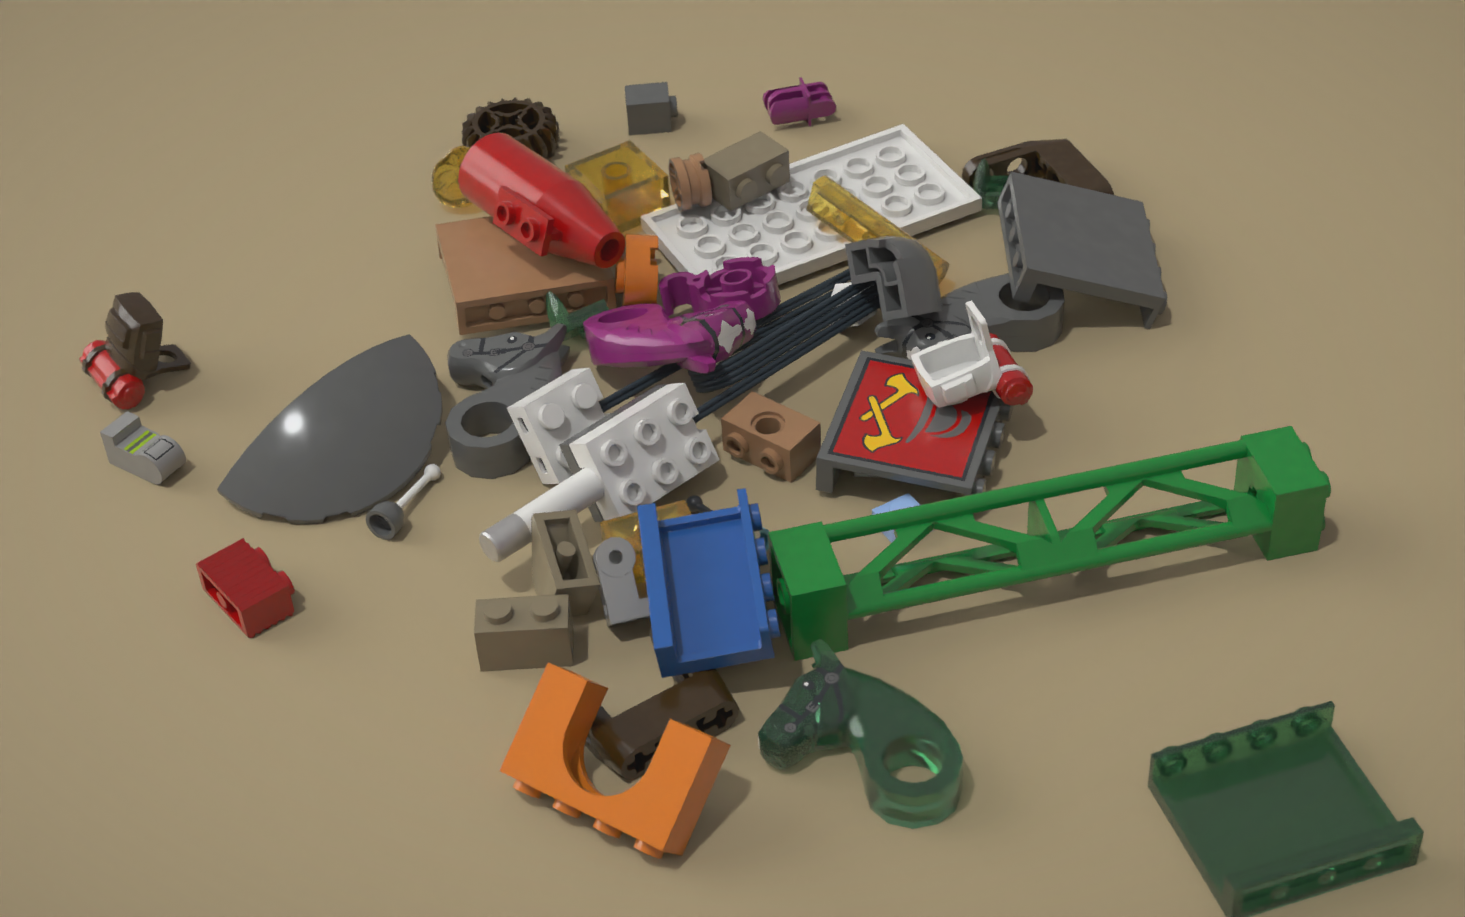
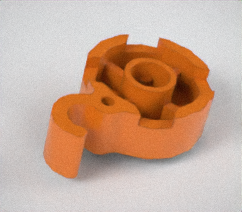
(638, 270)

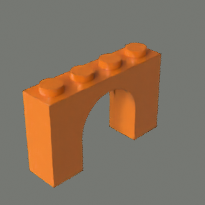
(550, 760)

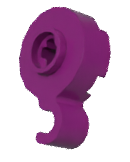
(739, 280)

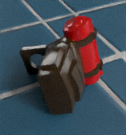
(130, 351)

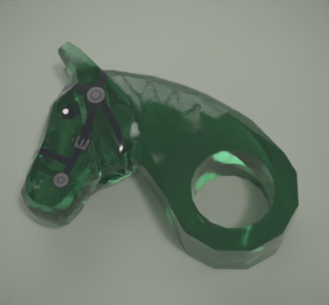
(883, 729)

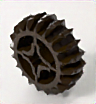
(523, 120)

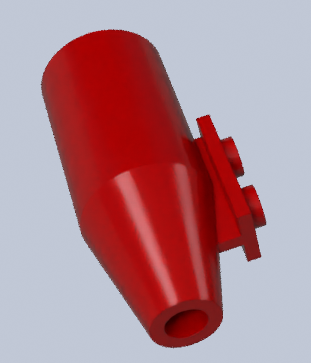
(538, 202)

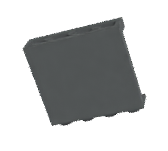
(1079, 243)

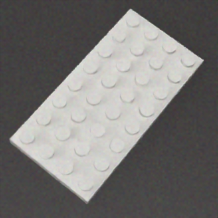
(884, 170)

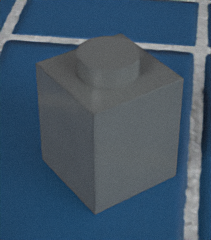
(649, 108)

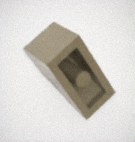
(563, 559)

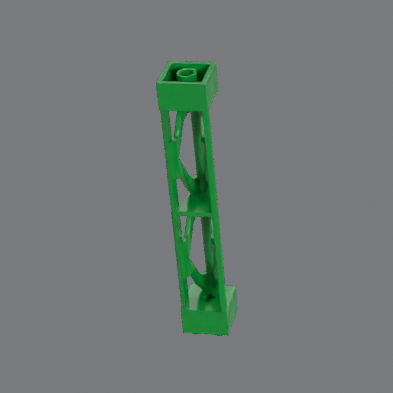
(1274, 498)

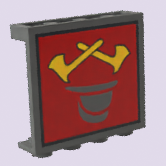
(899, 434)

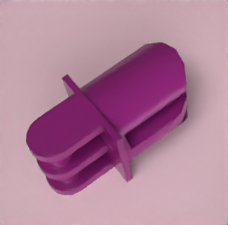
(799, 103)

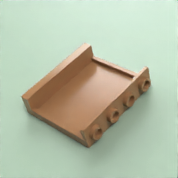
(505, 283)

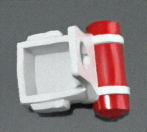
(971, 366)

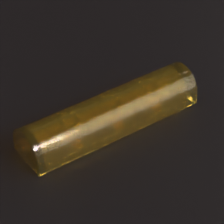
(856, 219)

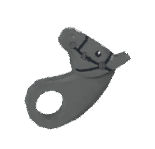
(1017, 323)
(509, 370)

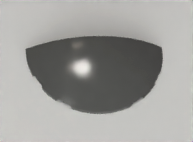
(343, 439)

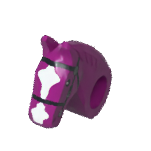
(647, 337)

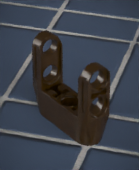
(1045, 159)
(632, 737)

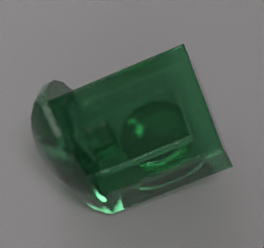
(988, 186)
(574, 321)

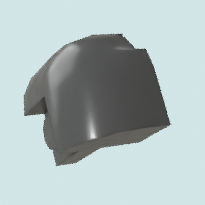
(902, 272)

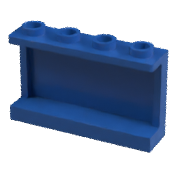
(707, 588)

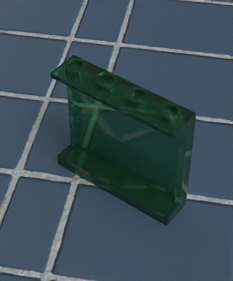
(1279, 812)

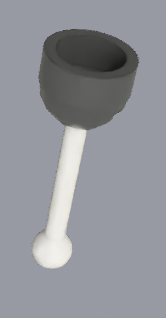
(387, 517)

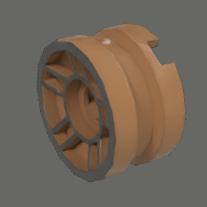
(690, 182)

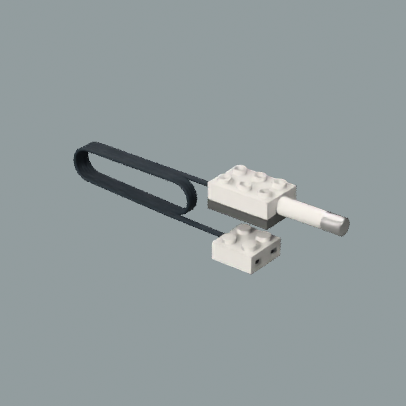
(653, 440)

